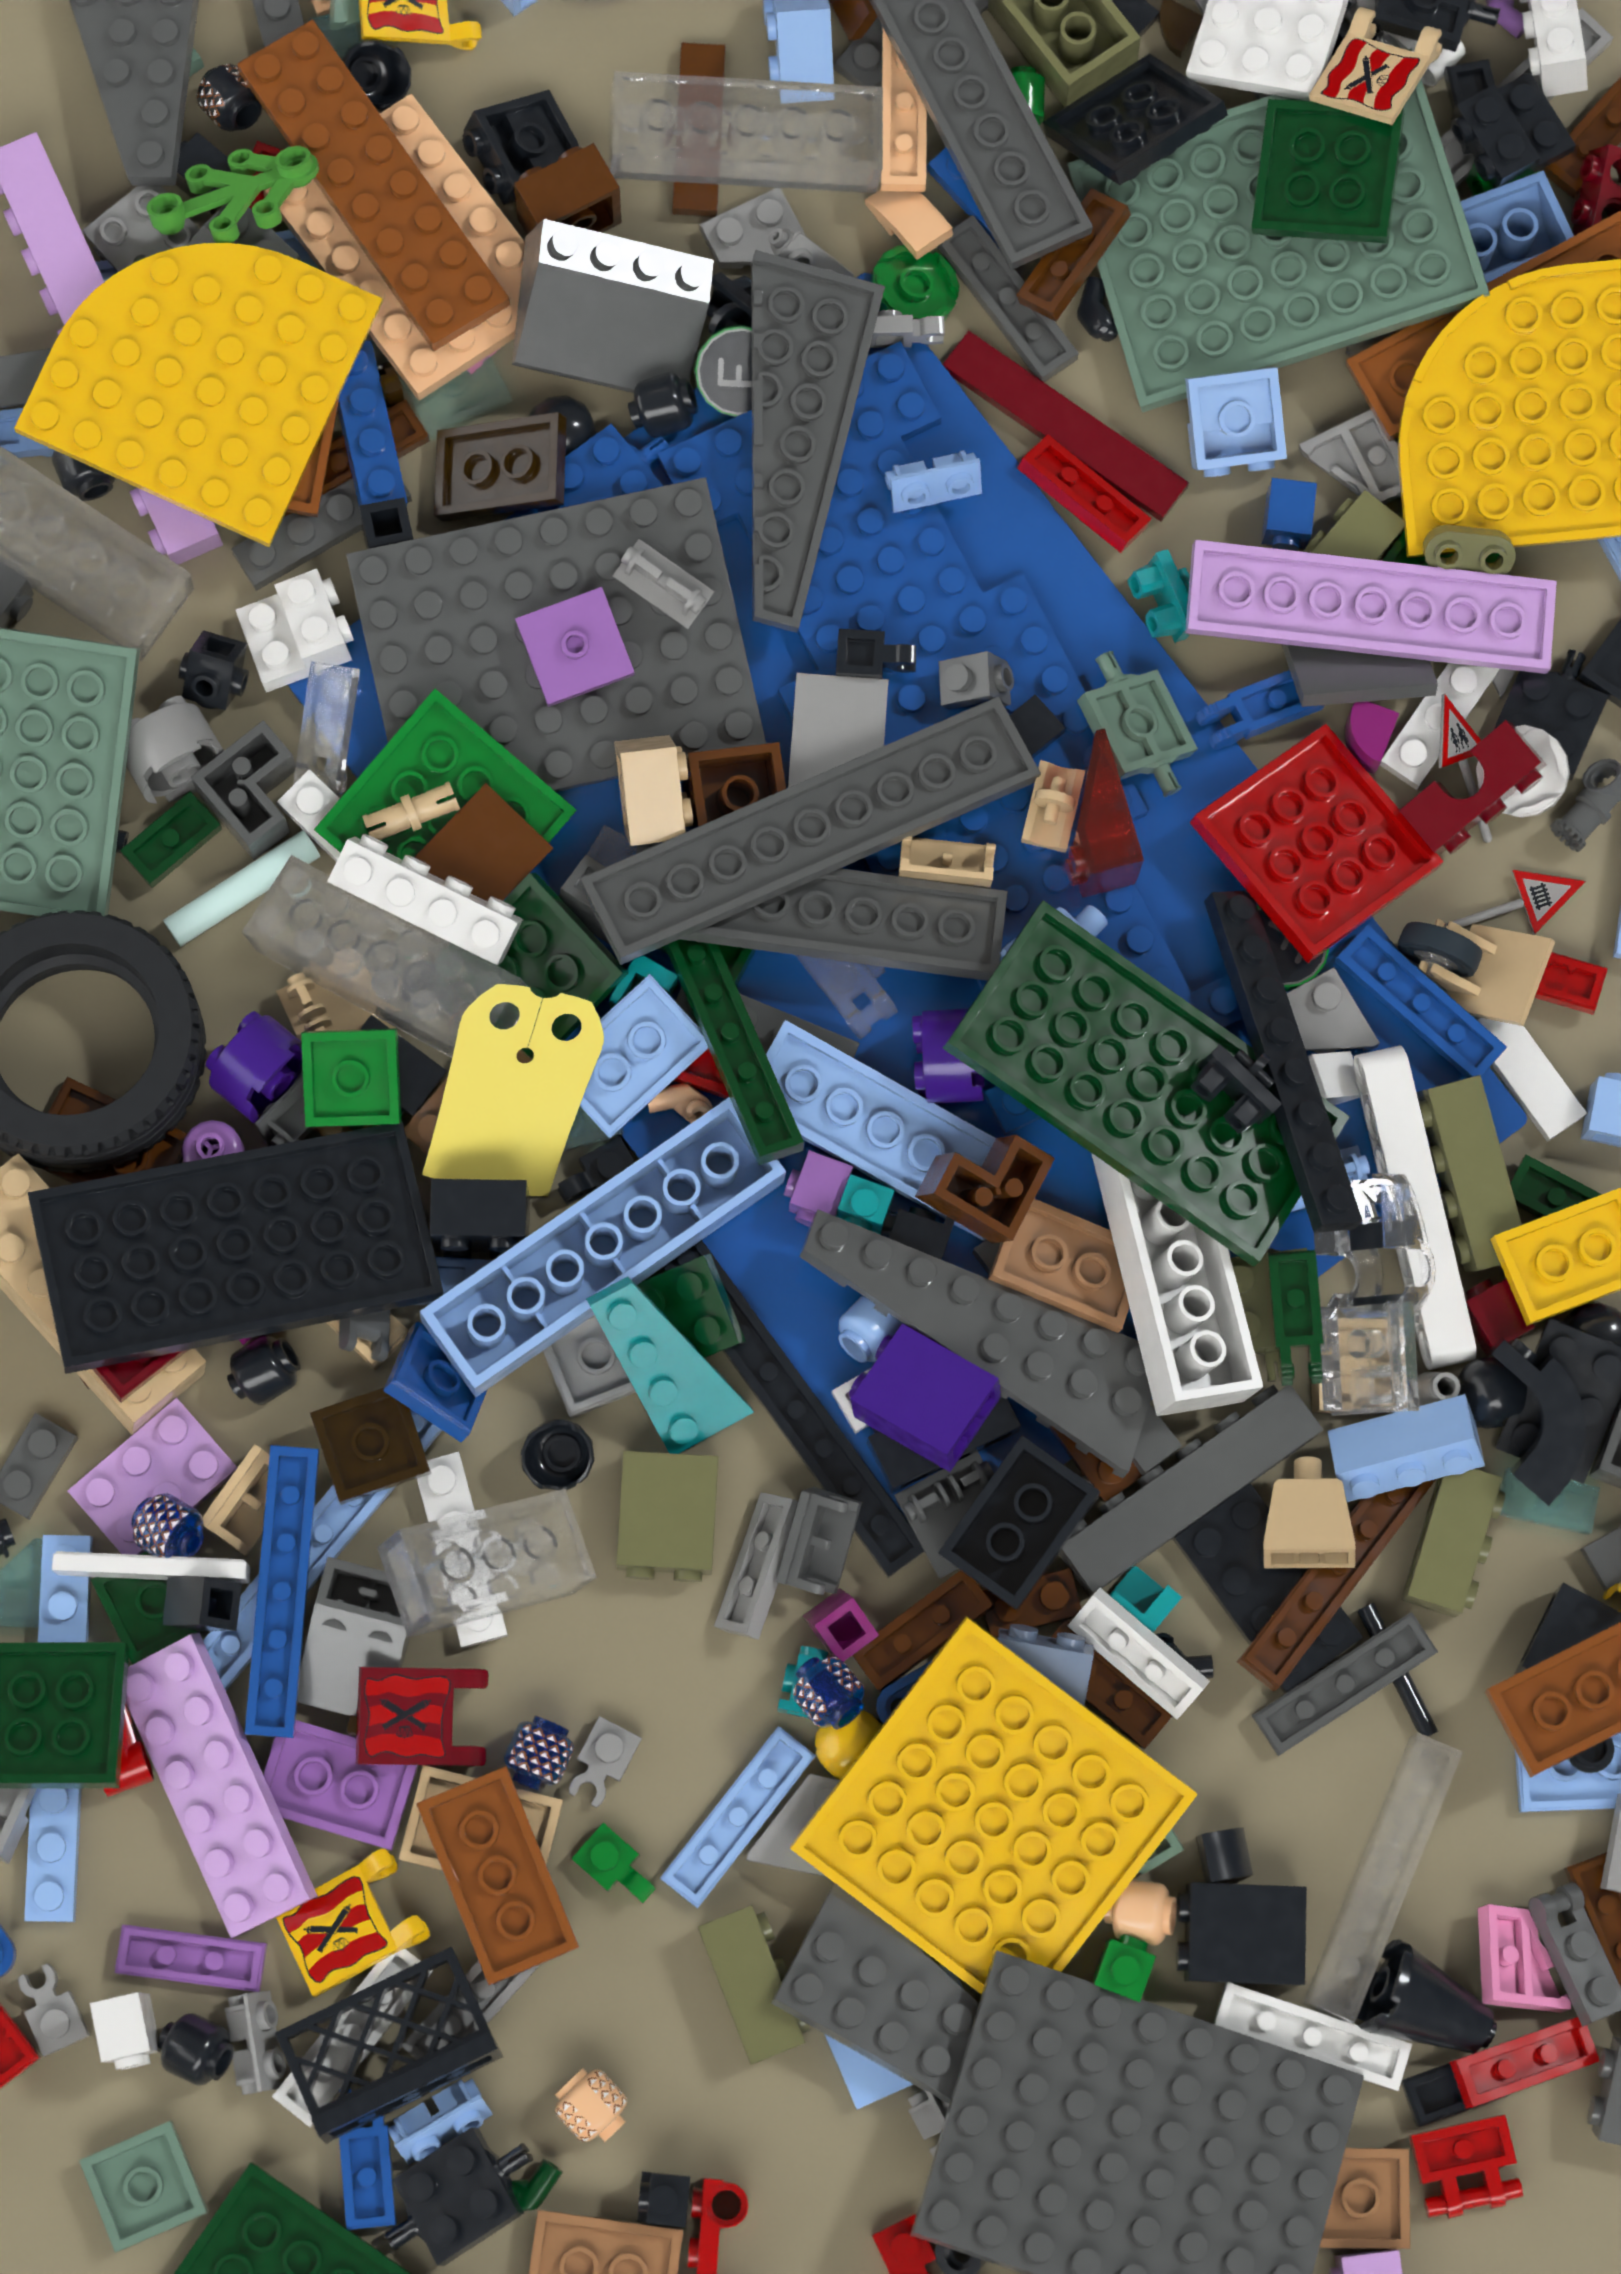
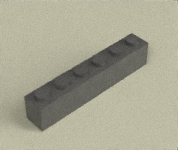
(1190, 1488)

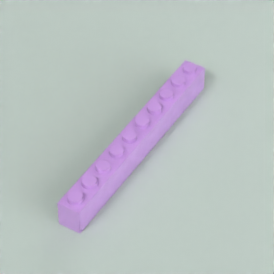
(71, 275)

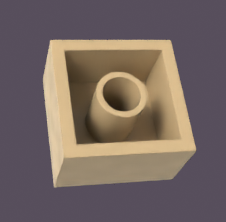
(651, 789)

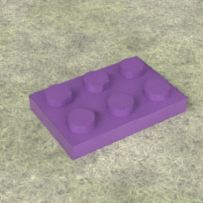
(324, 1788)

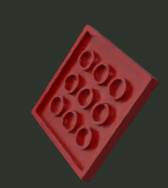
(1316, 842)

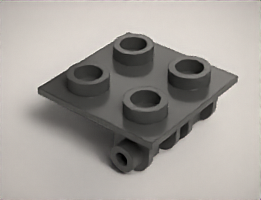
(940, 1503)

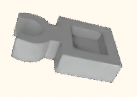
(895, 327)
(607, 1754)
(56, 2018)

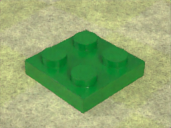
(351, 1077)

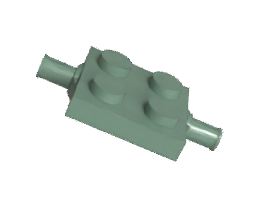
(1139, 723)

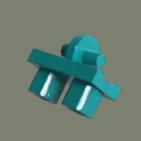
(1170, 592)

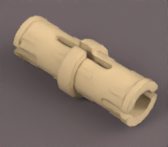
(411, 812)

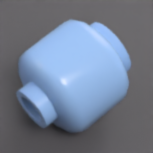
(864, 1329)

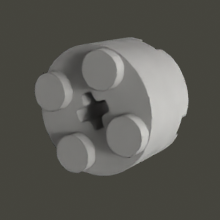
(170, 749)

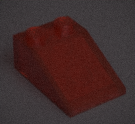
(1104, 840)

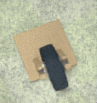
(1483, 969)

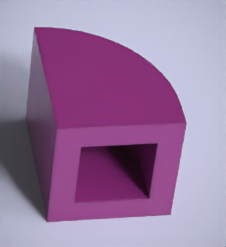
(1369, 732)
(840, 1625)

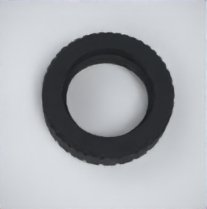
(169, 1085)

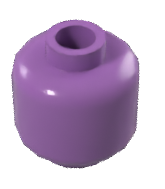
(211, 1136)

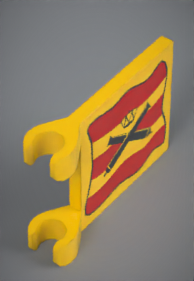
(415, 22)
(345, 1928)

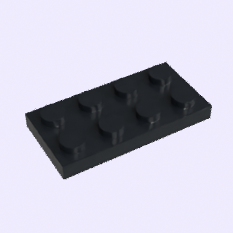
(1229, 1559)

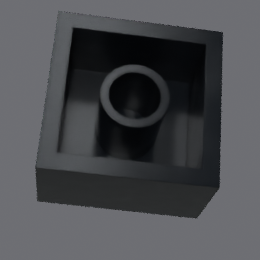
(478, 1216)

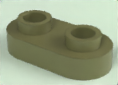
(1471, 549)

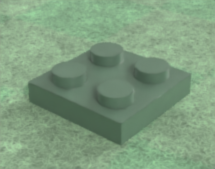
(143, 2186)

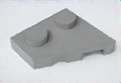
(747, 228)
(1358, 457)
(1329, 1016)
(775, 1842)

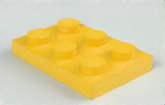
(1563, 1257)

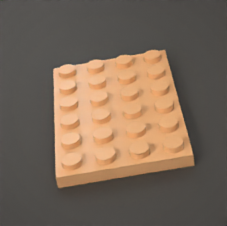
(478, 216)

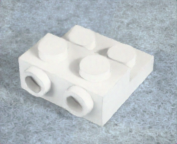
(295, 629)

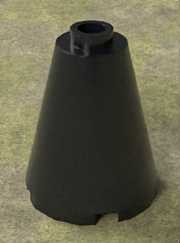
(1424, 2004)

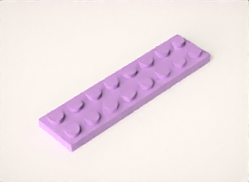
(1371, 606)

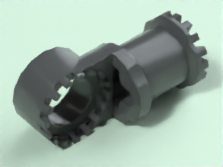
(1591, 804)

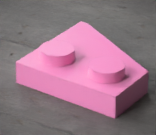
(1515, 1962)

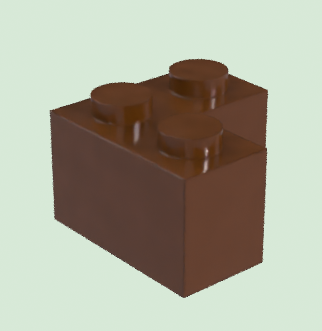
(988, 1197)

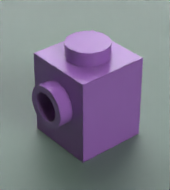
(817, 1187)

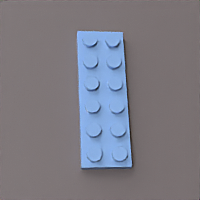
(867, 1115)

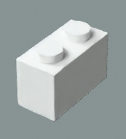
(125, 2030)

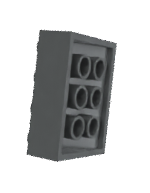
(608, 307)

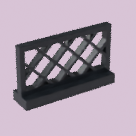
(406, 2083)

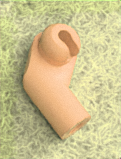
(682, 1099)

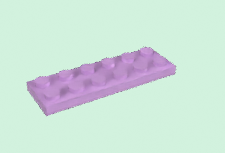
(216, 1786)

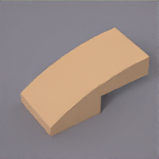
(911, 219)

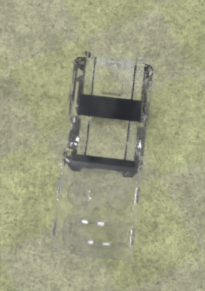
(1369, 1335)

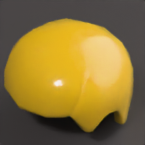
(841, 1747)

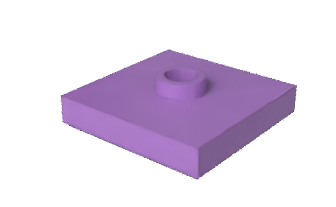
(574, 646)

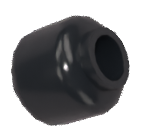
(663, 405)
(80, 478)
(263, 1369)
(195, 2049)

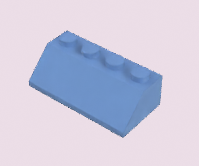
(1515, 223)

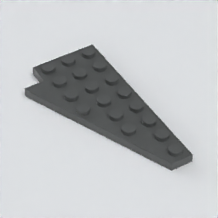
(142, 74)

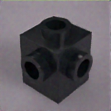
(214, 671)

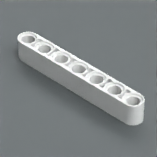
(1403, 1148)

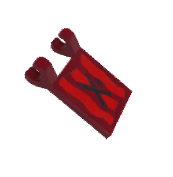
(409, 1716)

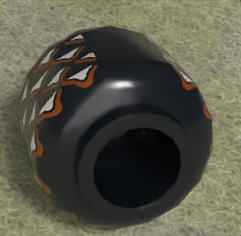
(228, 99)

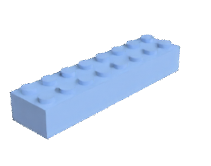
(615, 1232)

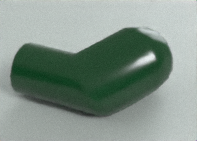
(534, 2191)

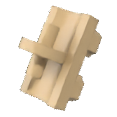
(1053, 807)

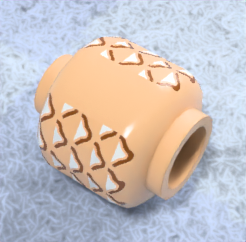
(591, 2105)

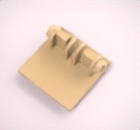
(318, 1009)

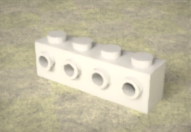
(1559, 45)
(424, 899)

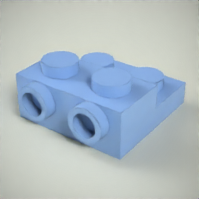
(1235, 421)

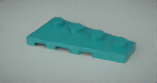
(671, 1378)

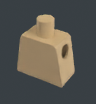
(1309, 1521)

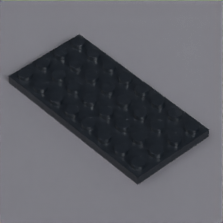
(234, 1246)

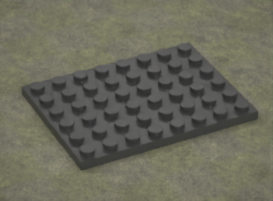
(447, 609)
(1130, 2138)

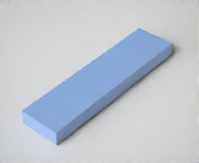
(737, 1817)

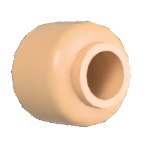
(1144, 1912)

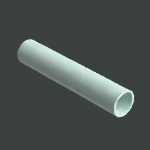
(237, 889)

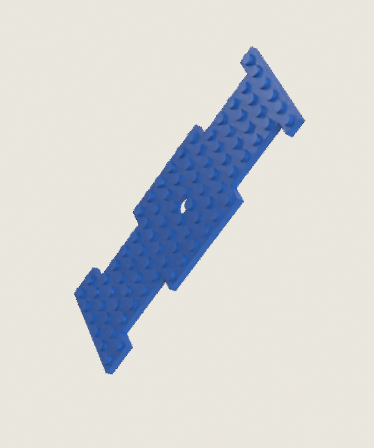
(915, 585)

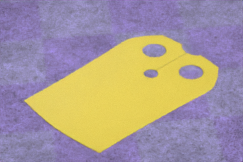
(506, 1114)

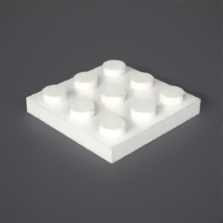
(1266, 45)

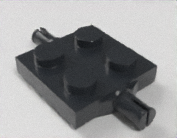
(1410, 17)
(1557, 706)
(458, 2196)

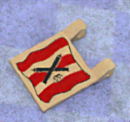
(1371, 75)

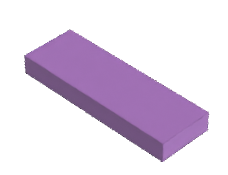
(191, 1958)

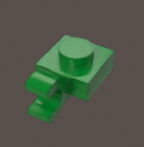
(610, 1860)

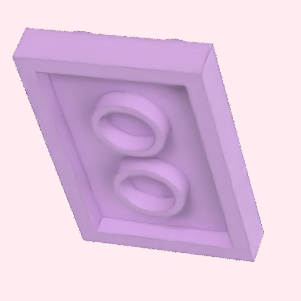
(162, 1457)

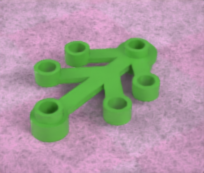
(288, 170)

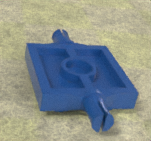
(609, 468)

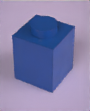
(1289, 514)

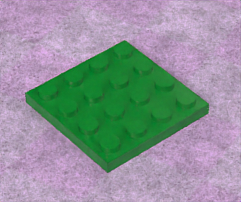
(427, 752)

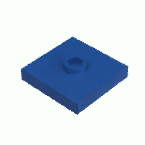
(431, 1385)

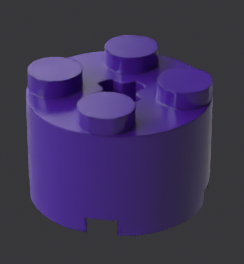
(255, 1065)
(940, 1074)

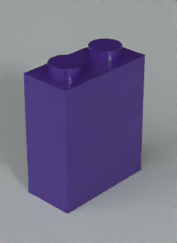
(924, 1396)

